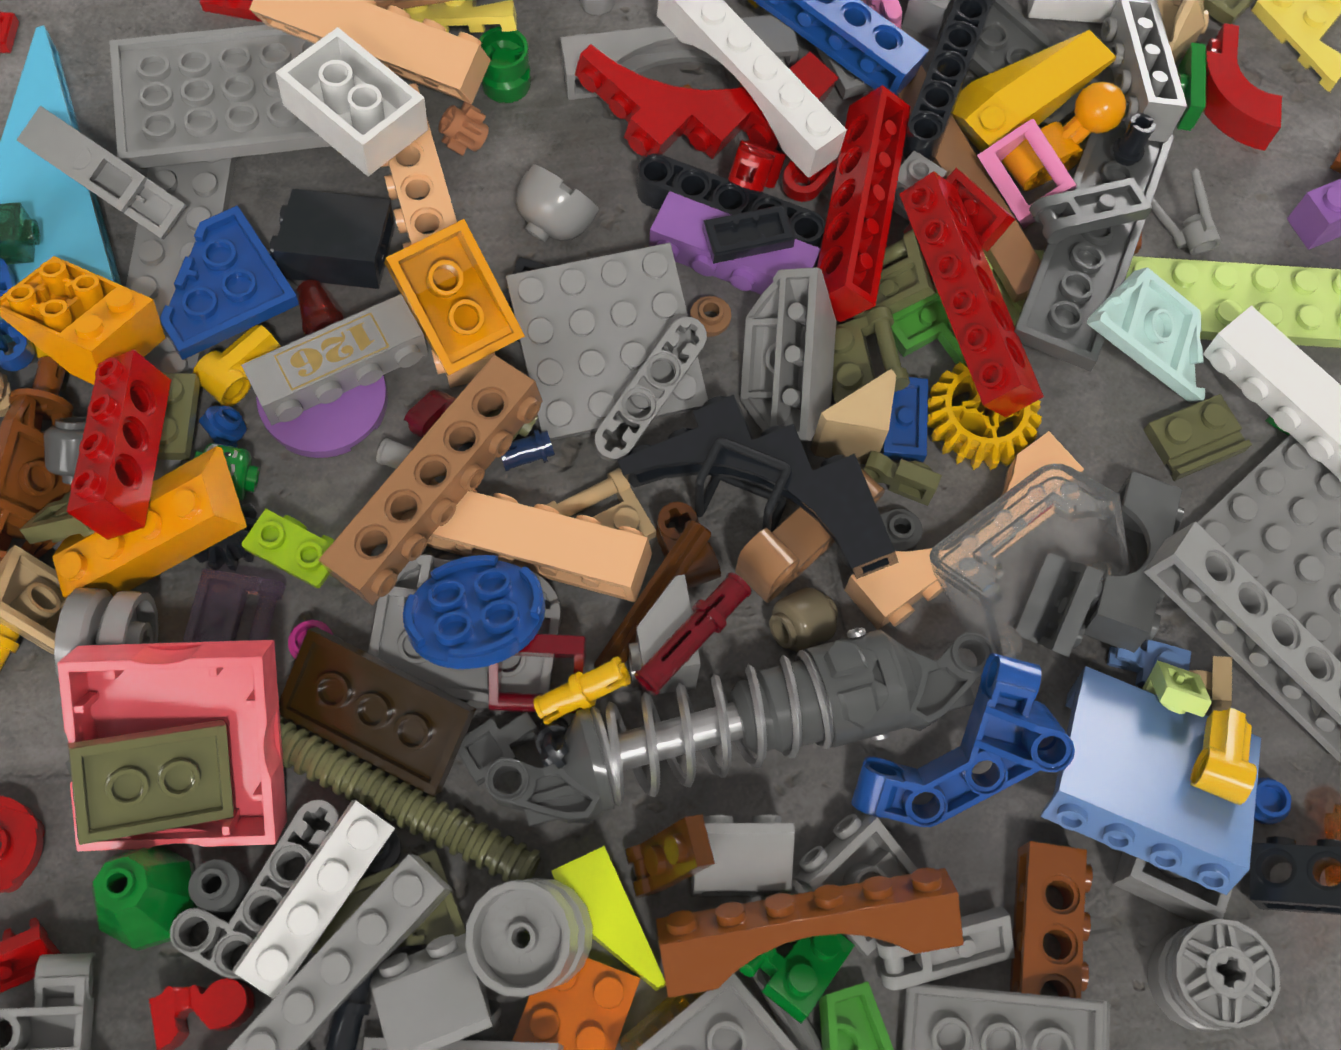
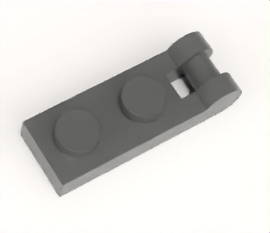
(1090, 209)

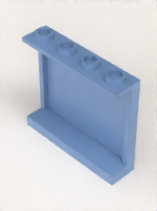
(1135, 785)

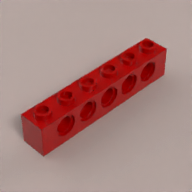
(863, 201)
(970, 296)

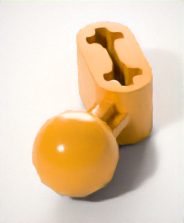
(1097, 110)

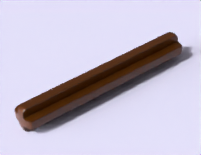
(675, 564)

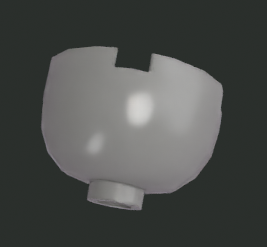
(552, 206)

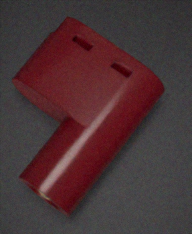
(428, 411)

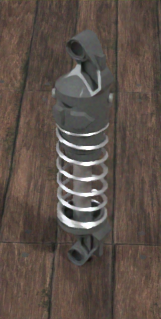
(823, 697)

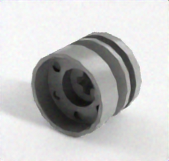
(1195, 995)

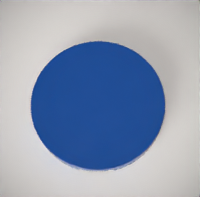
(474, 612)

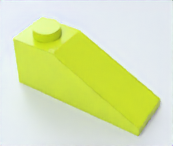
(611, 913)

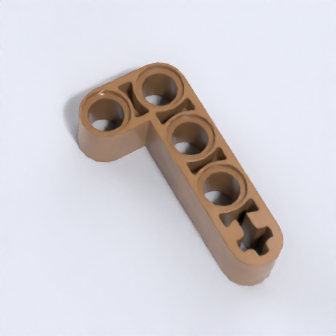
(780, 556)

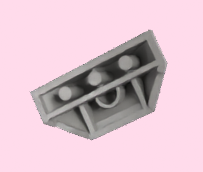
(790, 352)

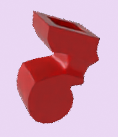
(756, 166)
(220, 1007)

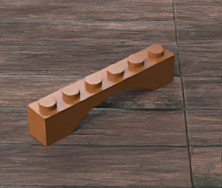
(710, 945)

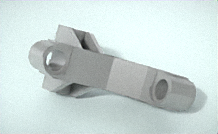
(61, 1009)

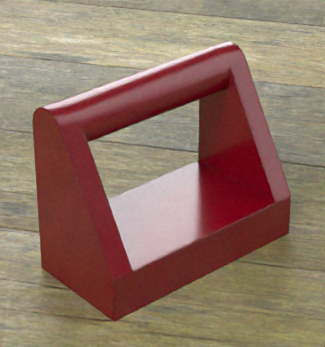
(541, 646)

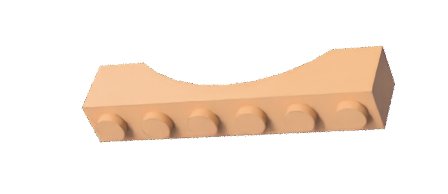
(892, 591)

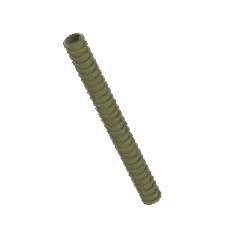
(406, 805)

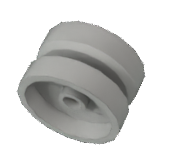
(98, 618)
(528, 936)

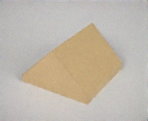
(857, 421)
(30, 598)

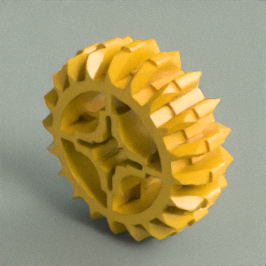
(969, 430)

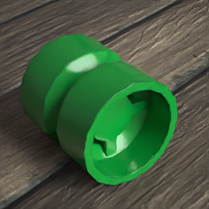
(509, 69)

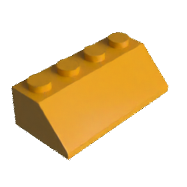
(184, 516)

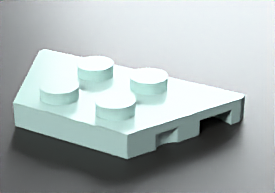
(1155, 330)

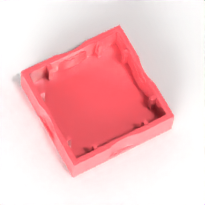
(180, 684)

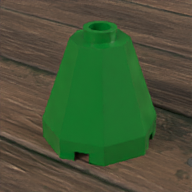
(142, 895)

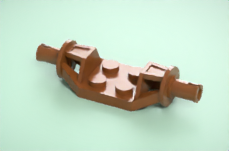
(24, 479)

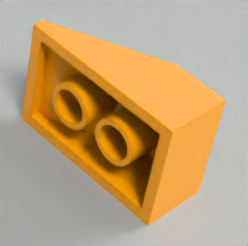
(454, 297)

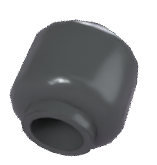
(62, 446)

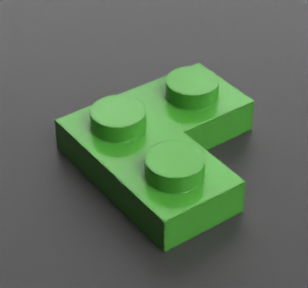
(923, 324)

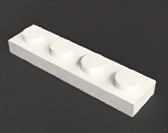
(313, 900)

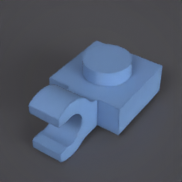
(1145, 658)

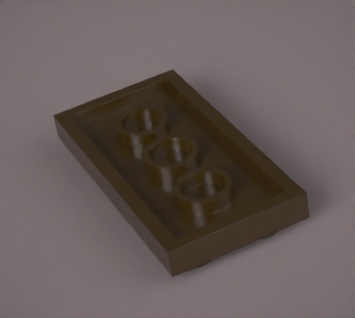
(375, 710)

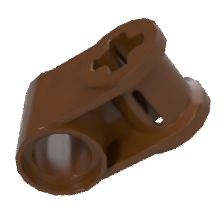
(706, 565)

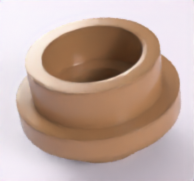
(713, 325)

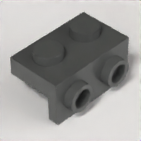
(1059, 603)

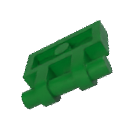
(804, 972)

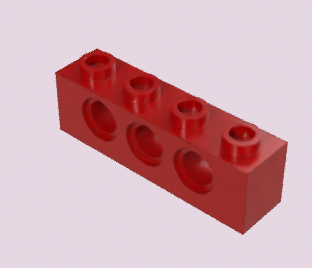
(119, 446)

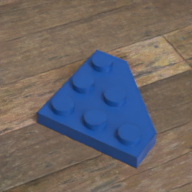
(224, 286)

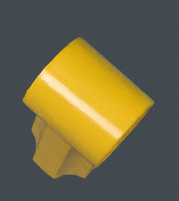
(222, 372)
(1224, 760)

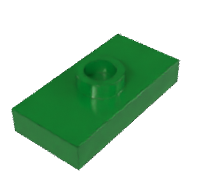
(1193, 82)

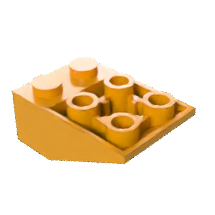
(80, 316)

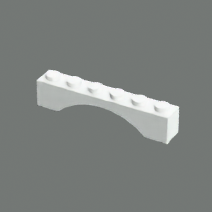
(799, 120)

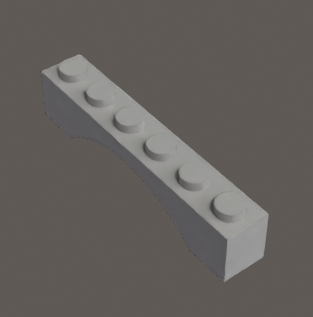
(658, 46)
(347, 958)

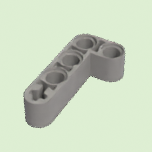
(269, 885)

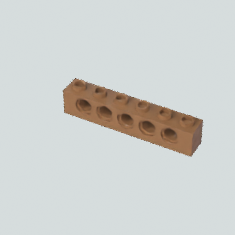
(435, 455)

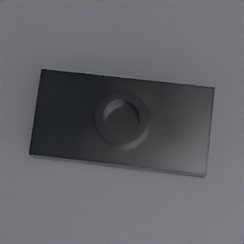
(748, 234)

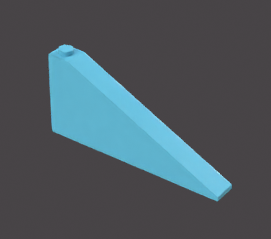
(63, 208)

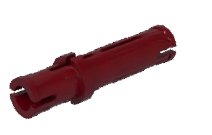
(707, 618)

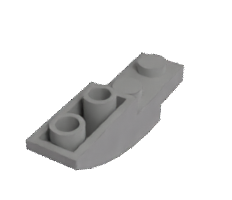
(101, 172)

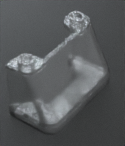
(996, 553)

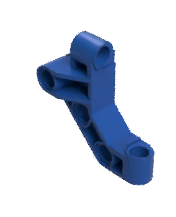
(1002, 728)

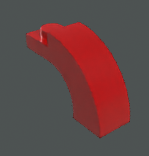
(1232, 101)

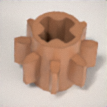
(463, 128)

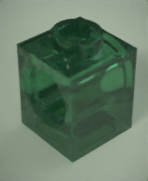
(17, 234)

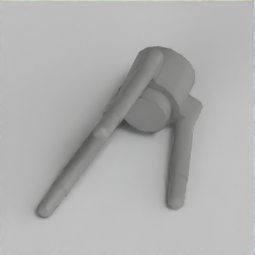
(1199, 230)

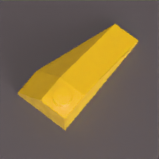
(1029, 88)

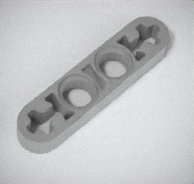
(653, 391)

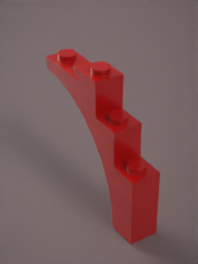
(665, 112)

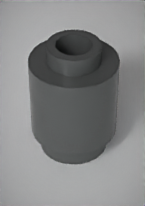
(229, 896)

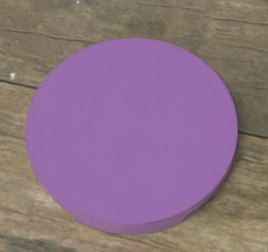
(333, 426)

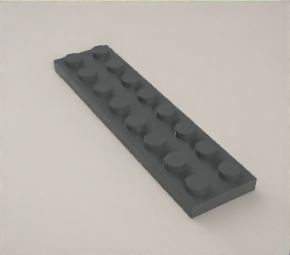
(1087, 266)

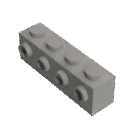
(1144, 65)

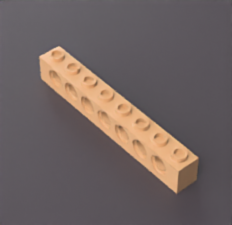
(427, 214)

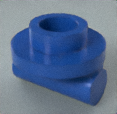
(223, 425)

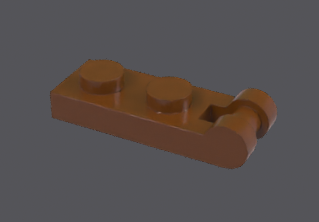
(670, 856)

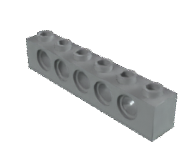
(1253, 630)

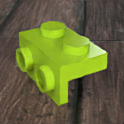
(289, 547)

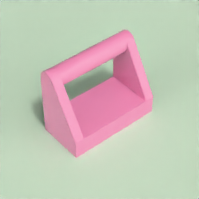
(992, 158)

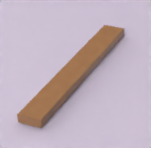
(1012, 253)

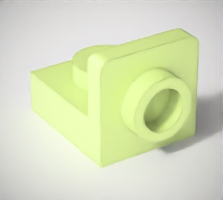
(1178, 689)

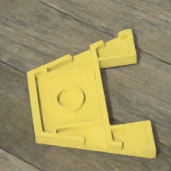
(468, 13)
(1303, 26)

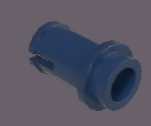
(528, 450)

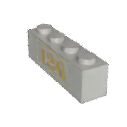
(336, 360)

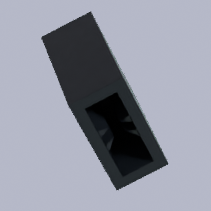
(333, 238)

